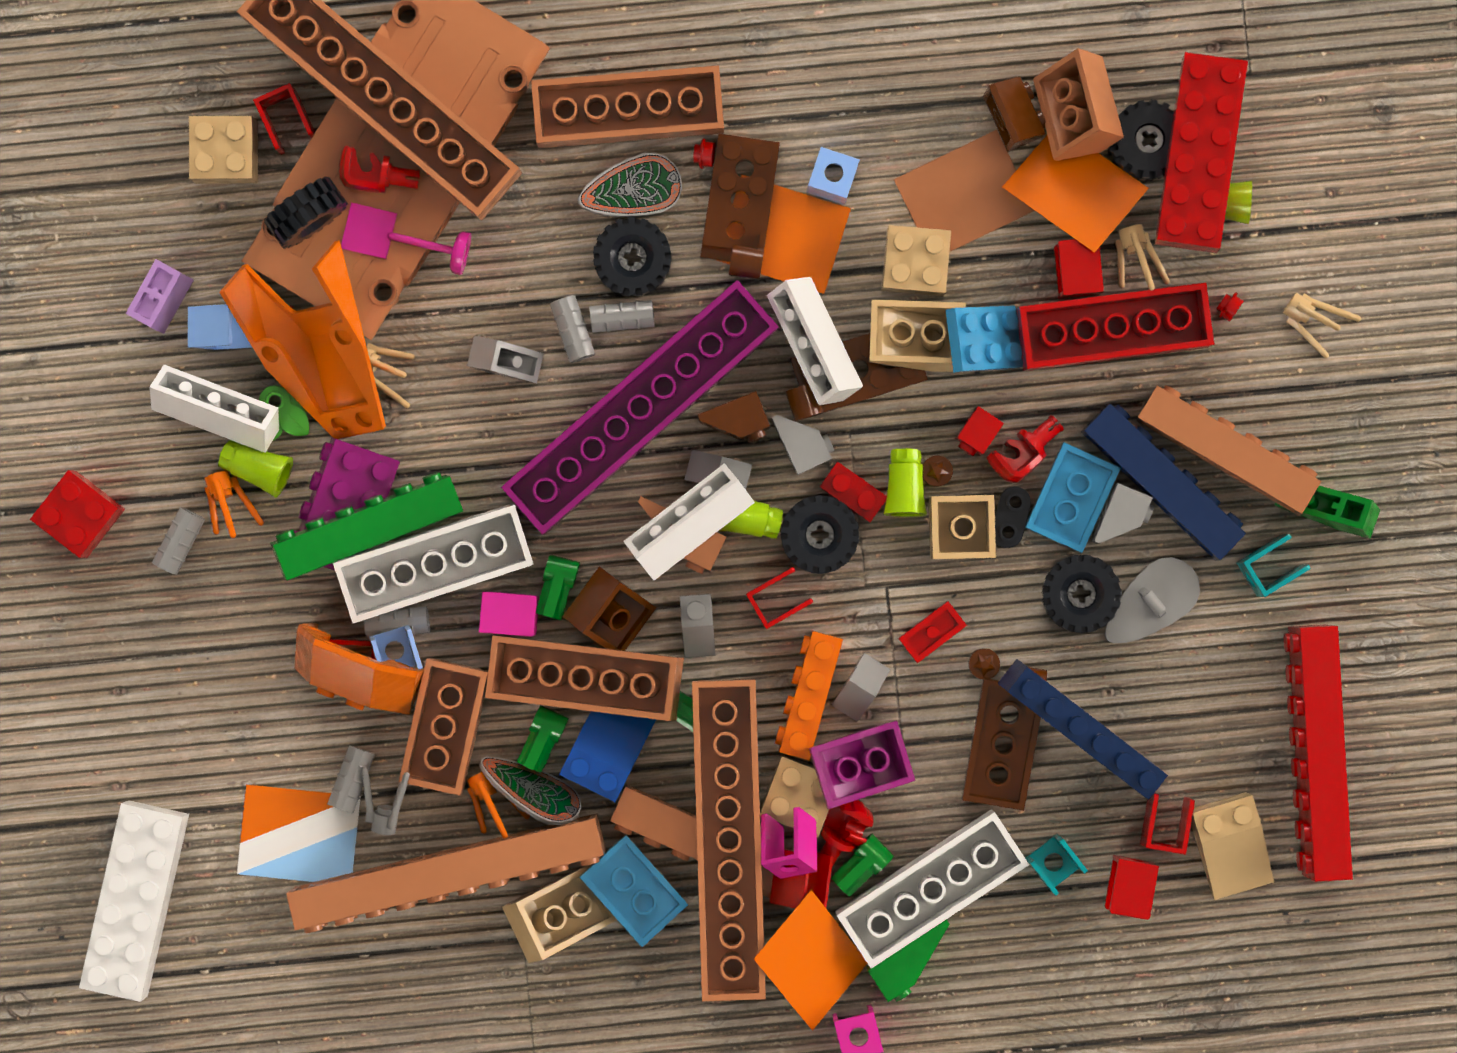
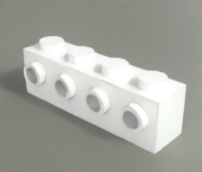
(814, 340)
(214, 408)
(689, 523)

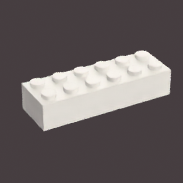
(433, 563)
(931, 888)
(134, 901)

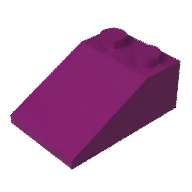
(862, 764)

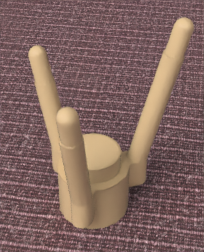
(1136, 241)
(1303, 307)
(375, 363)

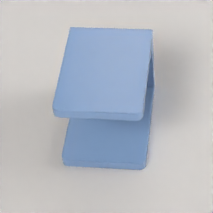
(832, 191)
(214, 328)
(405, 637)

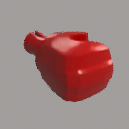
(378, 178)
(1028, 451)
(845, 828)

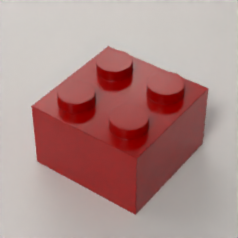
(77, 514)

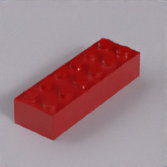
(1201, 152)
(1115, 326)

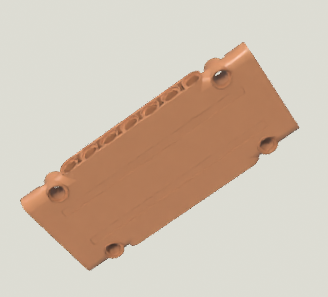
(461, 59)

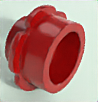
(704, 153)
(1229, 306)

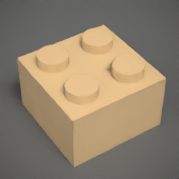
(223, 149)
(916, 260)
(962, 527)
(794, 786)

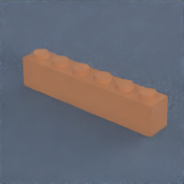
(1229, 450)
(664, 825)

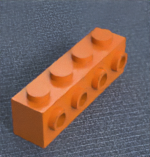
(810, 695)

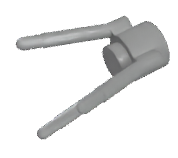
(386, 816)

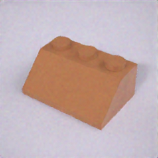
(1078, 106)

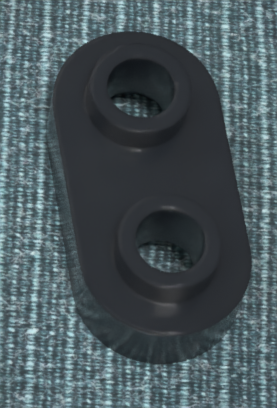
(1012, 517)

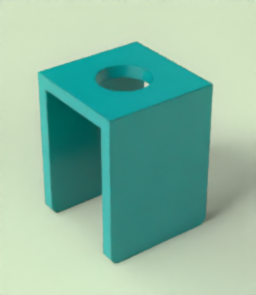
(1253, 580)
(1069, 866)

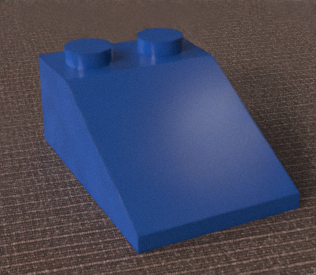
(606, 752)

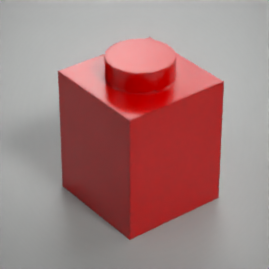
(978, 432)

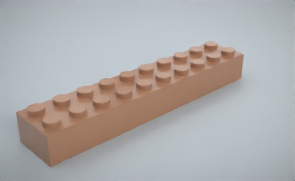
(386, 99)
(728, 839)
(445, 872)

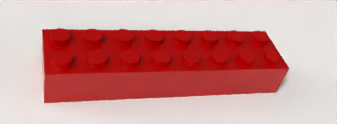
(1319, 752)

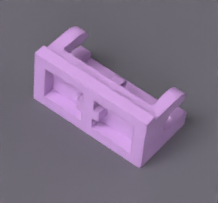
(159, 296)

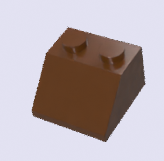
(1014, 112)
(738, 418)
(609, 611)

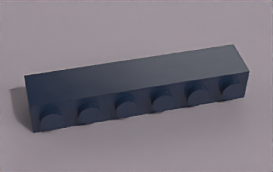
(1158, 477)
(1082, 729)

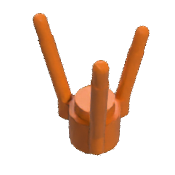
(219, 488)
(483, 789)

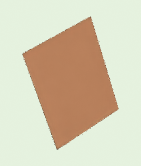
(964, 191)

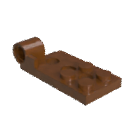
(747, 252)
(875, 383)
(984, 756)

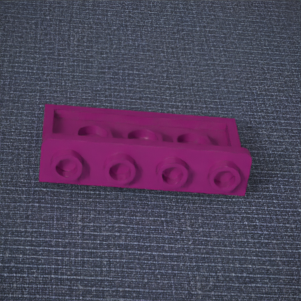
(346, 480)

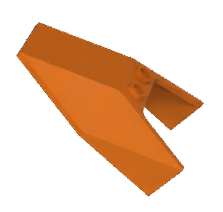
(314, 350)
(354, 676)

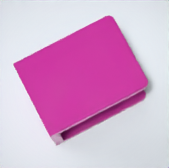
(508, 614)
(804, 845)
(866, 1021)

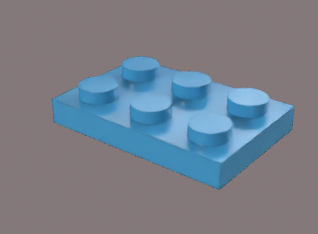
(984, 338)
(1072, 497)
(633, 891)

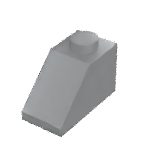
(505, 359)
(803, 444)
(703, 464)
(1123, 512)
(697, 625)

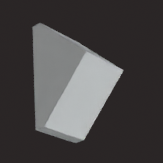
(861, 687)

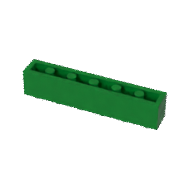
(366, 526)

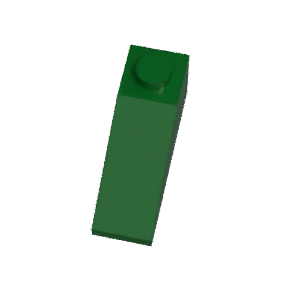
(1342, 511)
(903, 968)

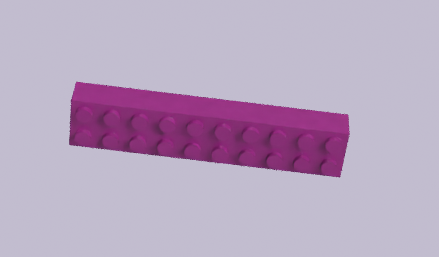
(640, 407)

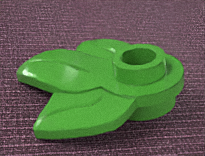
(291, 414)

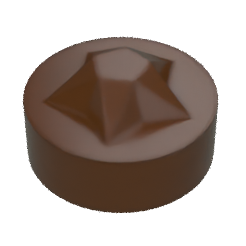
(937, 471)
(984, 663)

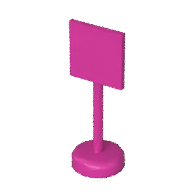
(371, 232)

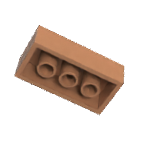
(444, 726)

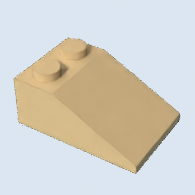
(911, 334)
(1232, 845)
(556, 916)

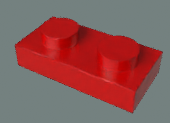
(853, 492)
(932, 632)

